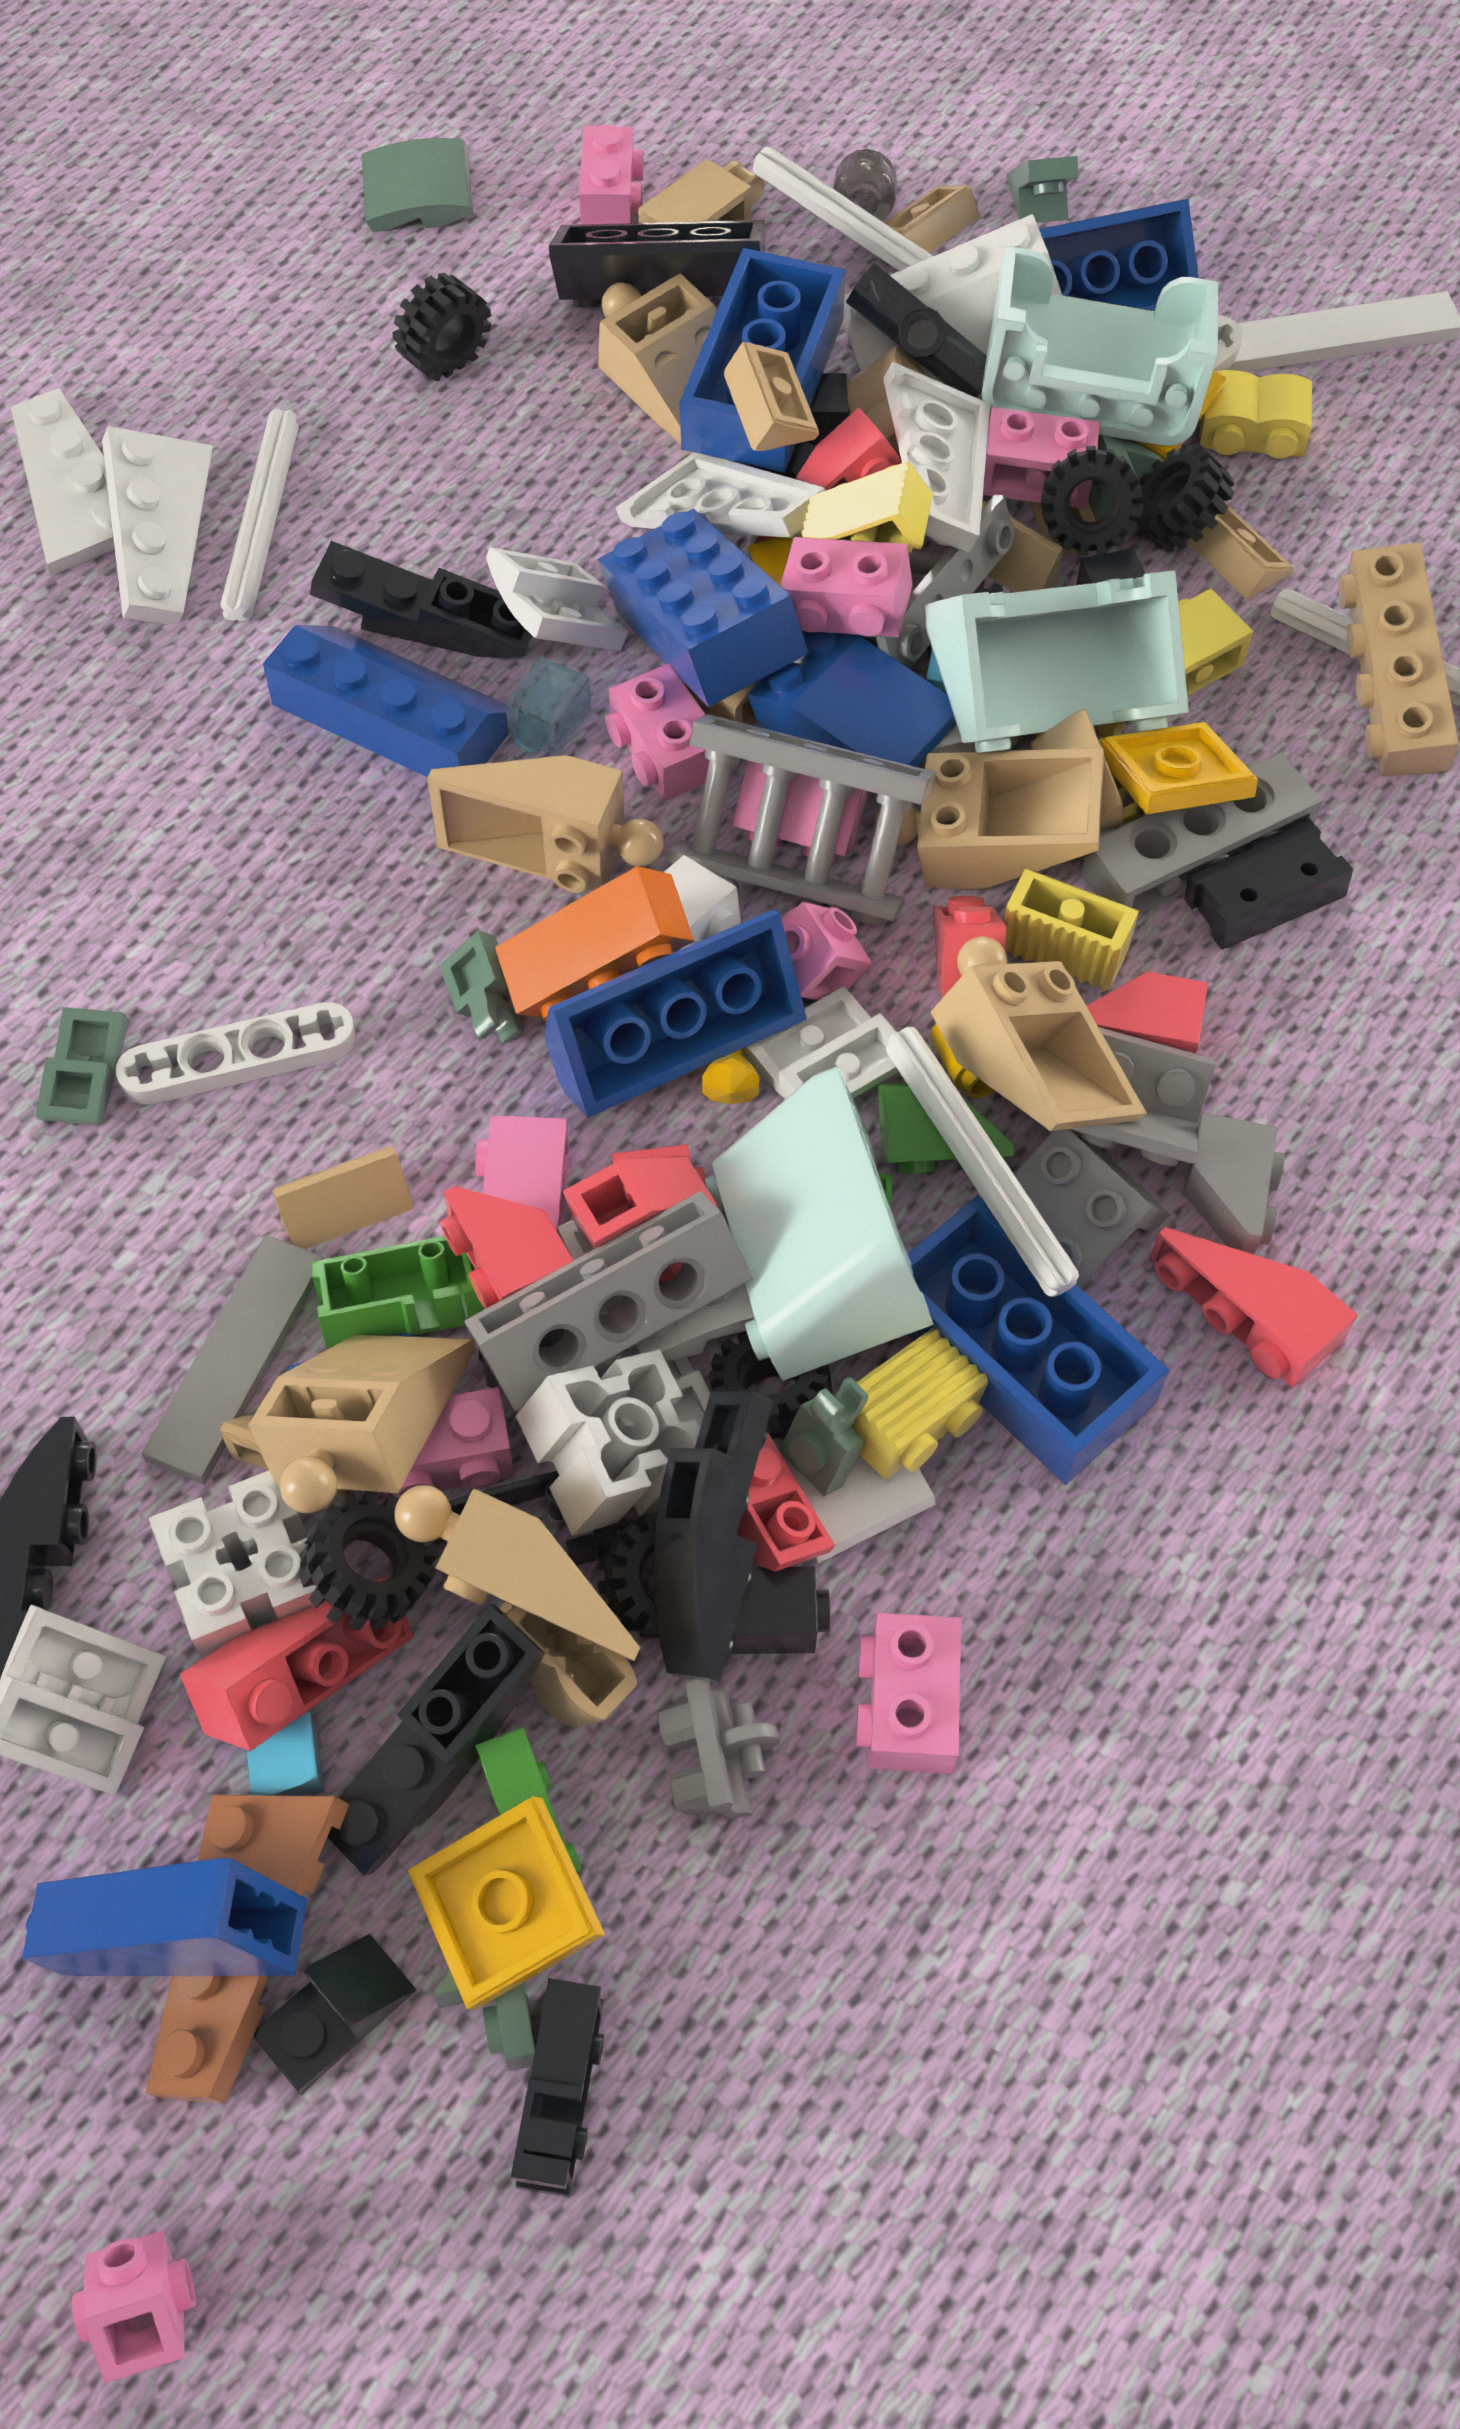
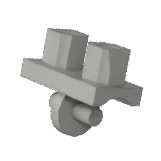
(724, 1750)

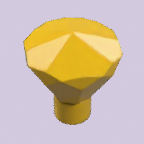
(731, 1080)

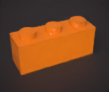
(594, 940)

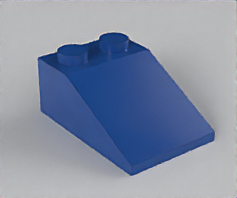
(854, 700)

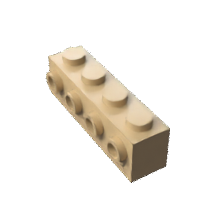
(1399, 661)

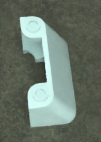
(1101, 360)
(1046, 653)
(816, 1232)

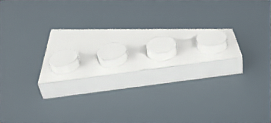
(946, 443)
(64, 481)
(726, 495)
(155, 517)

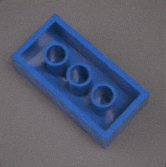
(773, 305)
(703, 606)
(1054, 1365)

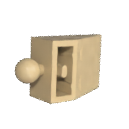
(653, 344)
(1005, 814)
(541, 818)
(1033, 1040)
(356, 1415)
(513, 1558)

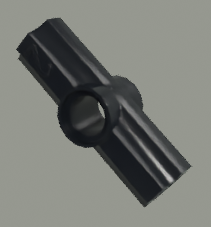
(893, 313)

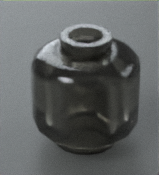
(868, 181)

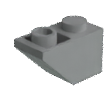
(1234, 1178)

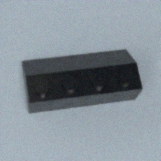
(596, 256)

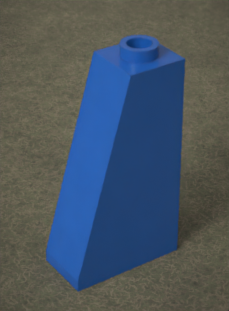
(167, 1922)

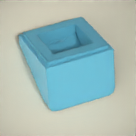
(288, 1761)

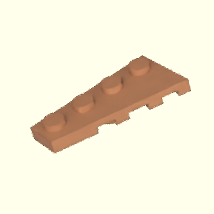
(214, 2018)

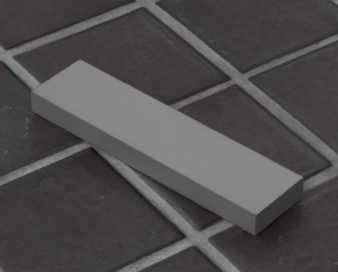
(233, 1359)

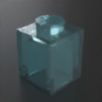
(548, 707)

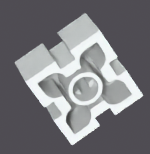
(607, 1437)
(205, 1547)

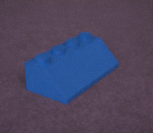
(1124, 254)
(383, 700)
(674, 1014)

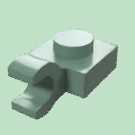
(476, 987)
(822, 1437)

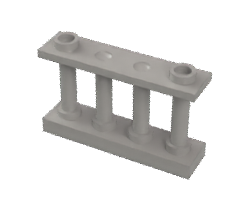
(948, 577)
(839, 775)

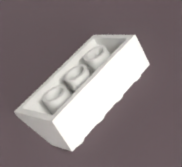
(955, 284)

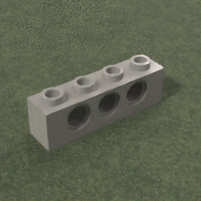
(1155, 854)
(625, 1266)

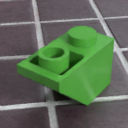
(912, 1138)

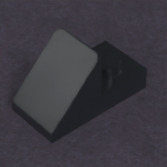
(334, 2011)

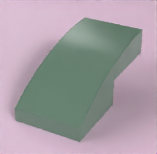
(83, 1071)

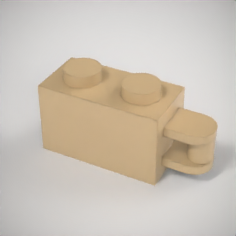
(706, 195)

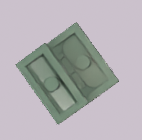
(417, 181)

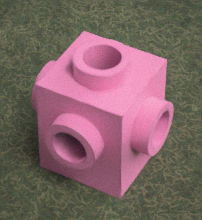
(823, 949)
(134, 2305)

